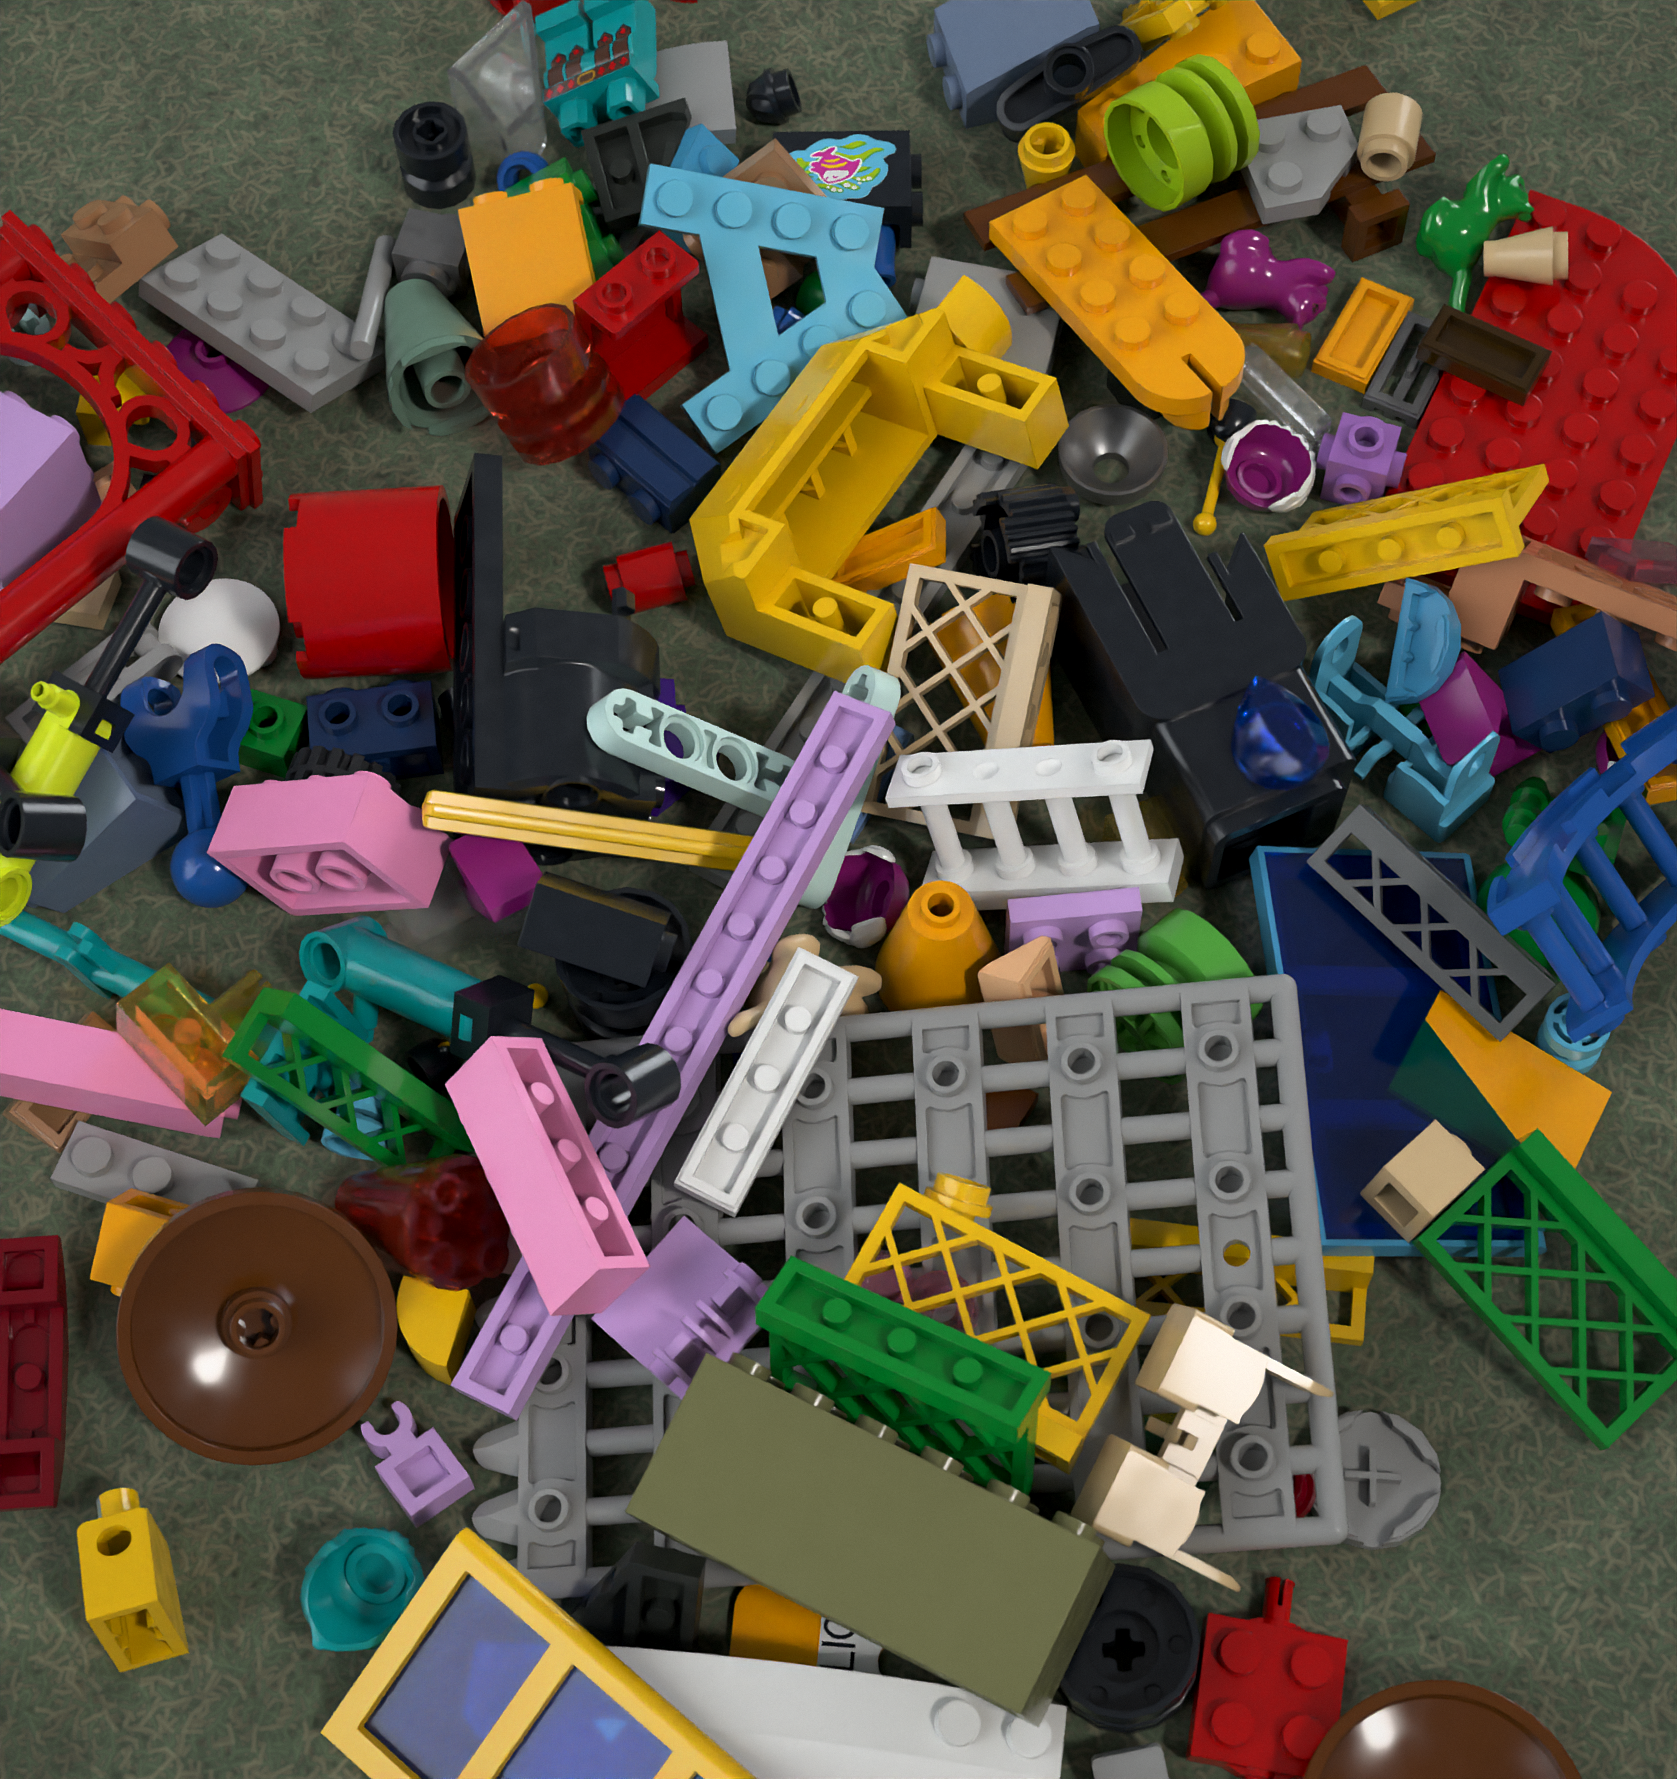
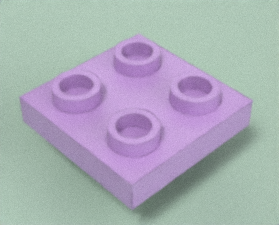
(1083, 926)

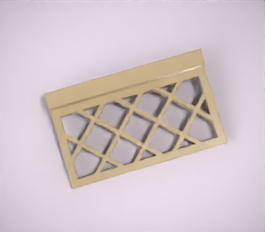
(1019, 687)

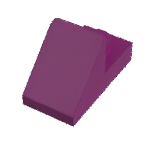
(1467, 711)
(495, 874)

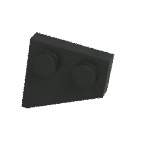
(623, 151)
(647, 1600)

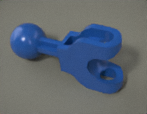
(192, 746)

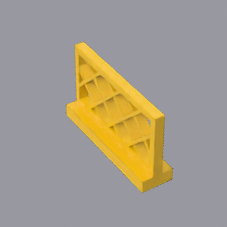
(1406, 534)
(1058, 1436)

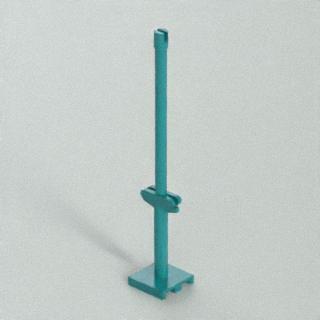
(112, 972)

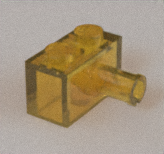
(187, 1036)

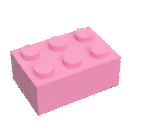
(330, 845)

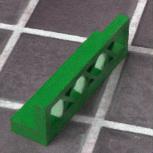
(350, 1059)

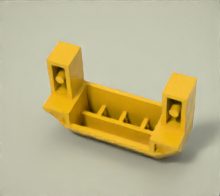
(831, 465)

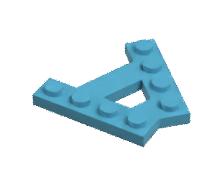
(732, 225)

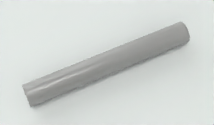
(373, 299)

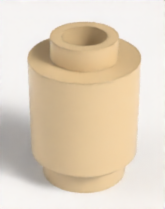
(1389, 136)

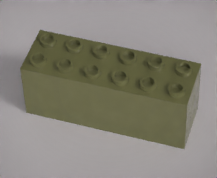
(875, 1534)

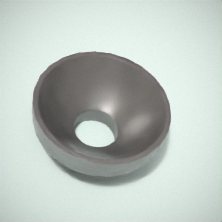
(1115, 434)

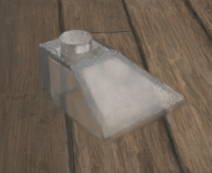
(502, 89)

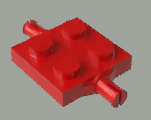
(1264, 1691)

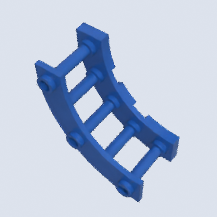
(1535, 890)

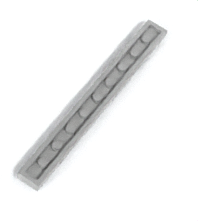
(968, 476)

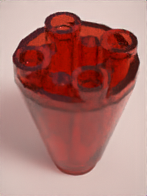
(431, 1219)

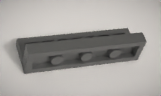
(1450, 903)

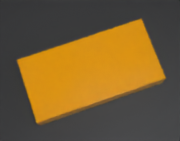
(1362, 335)
(886, 554)

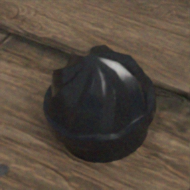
(773, 97)

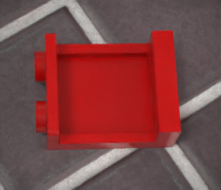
(639, 316)

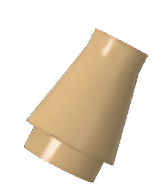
(1529, 257)

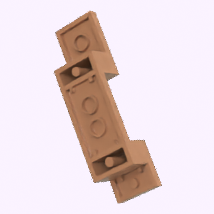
(1491, 593)

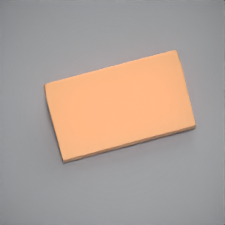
(1022, 974)

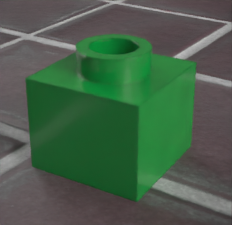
(274, 747)

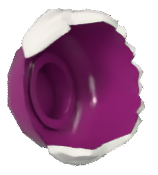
(1268, 467)
(866, 897)

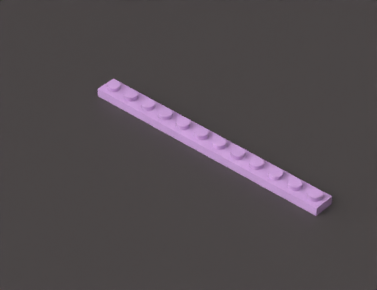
(696, 1015)

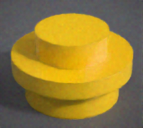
(960, 1195)

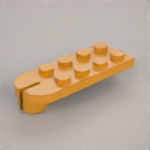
(1125, 302)

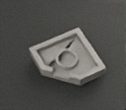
(1299, 162)

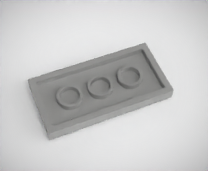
(261, 321)

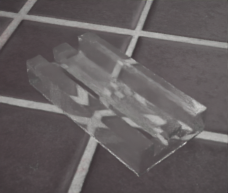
(1281, 398)

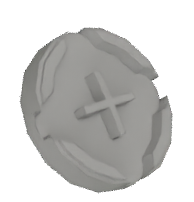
(1387, 1479)

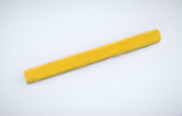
(582, 830)

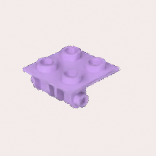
(685, 1306)

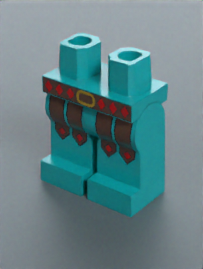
(598, 62)

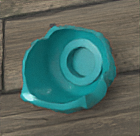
(359, 1588)

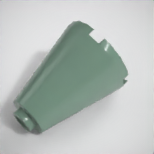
(427, 360)

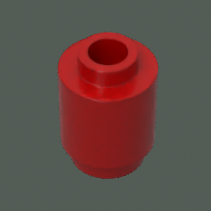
(653, 575)

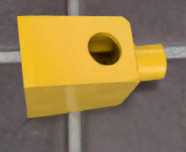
(129, 1583)

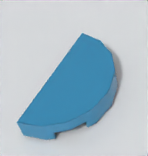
(1424, 644)

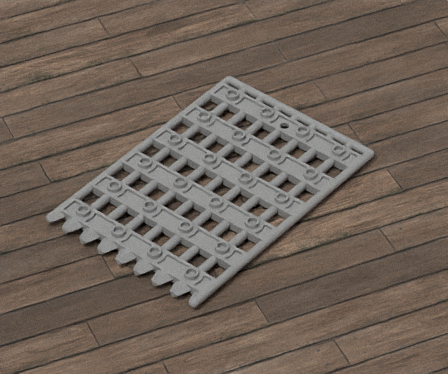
(1255, 1465)

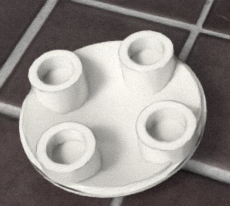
(228, 615)

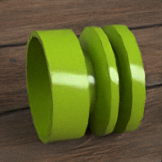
(1181, 132)

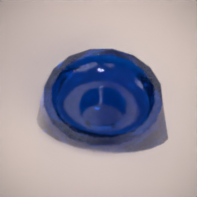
(1277, 737)

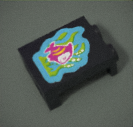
(865, 170)

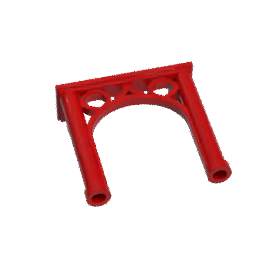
(191, 482)

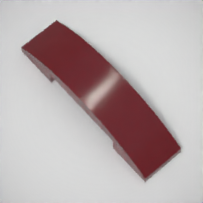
(32, 1372)

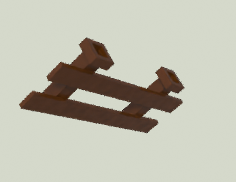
(1370, 218)

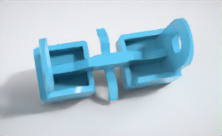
(1423, 786)

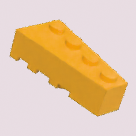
(1234, 35)

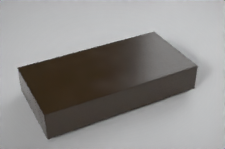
(1483, 354)

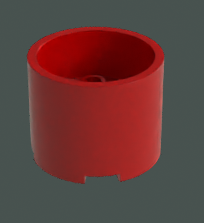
(371, 581)

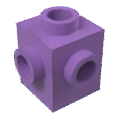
(1360, 460)

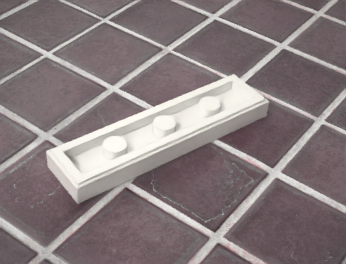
(766, 1082)

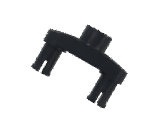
(1040, 99)

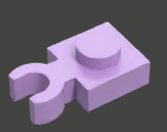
(417, 1469)

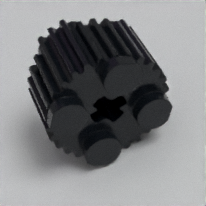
(1020, 529)

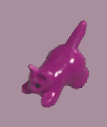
(1252, 278)

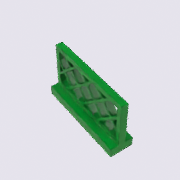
(1596, 1238)
(933, 1366)

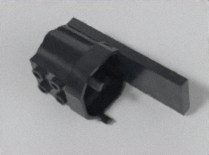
(533, 678)

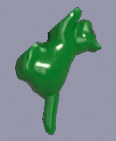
(1455, 230)

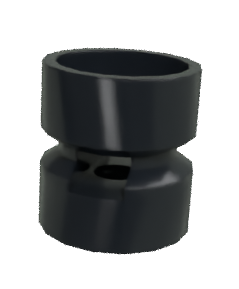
(434, 155)

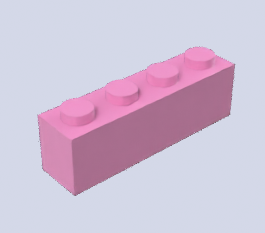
(546, 1176)

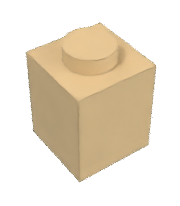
(1422, 1180)

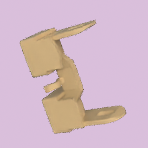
(1213, 1381)

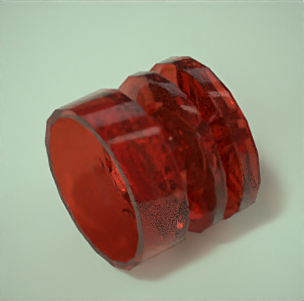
(545, 384)

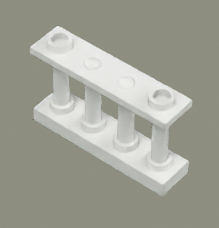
(1038, 773)

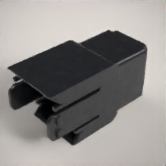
(1172, 668)

